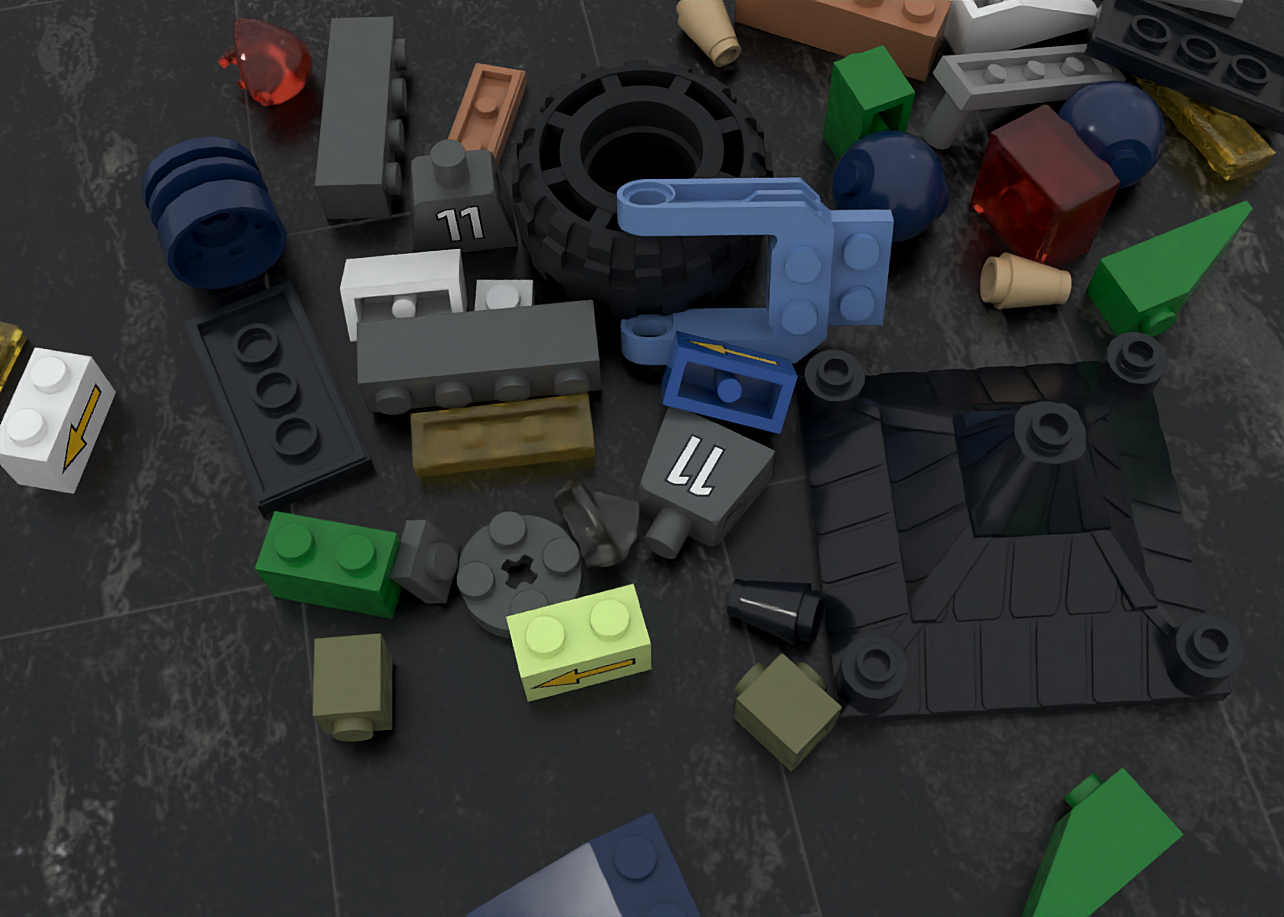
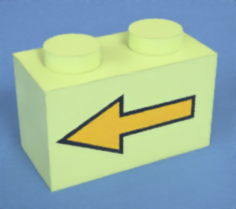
(580, 642)

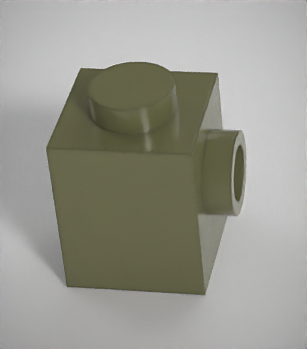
(352, 686)
(785, 708)

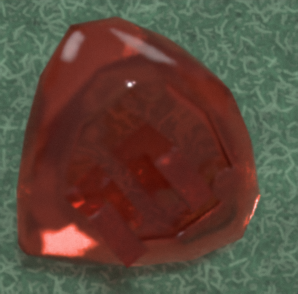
(269, 59)

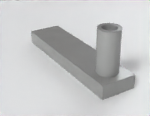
(1009, 80)

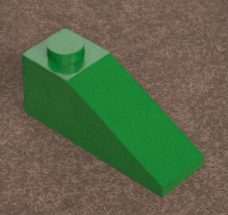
(1153, 280)
(1098, 847)

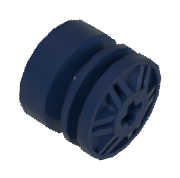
(212, 213)

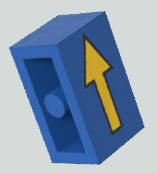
(728, 382)

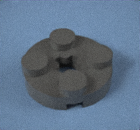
(507, 543)

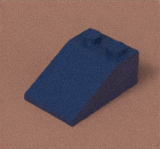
(610, 876)

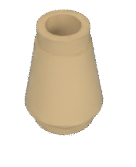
(710, 29)
(1020, 282)

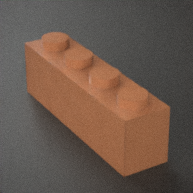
(906, 28)

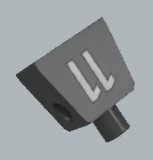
(459, 201)
(699, 481)

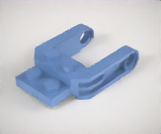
(819, 262)

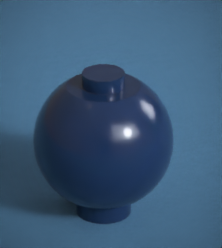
(1118, 126)
(892, 174)

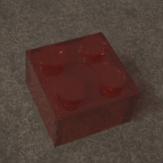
(1043, 188)

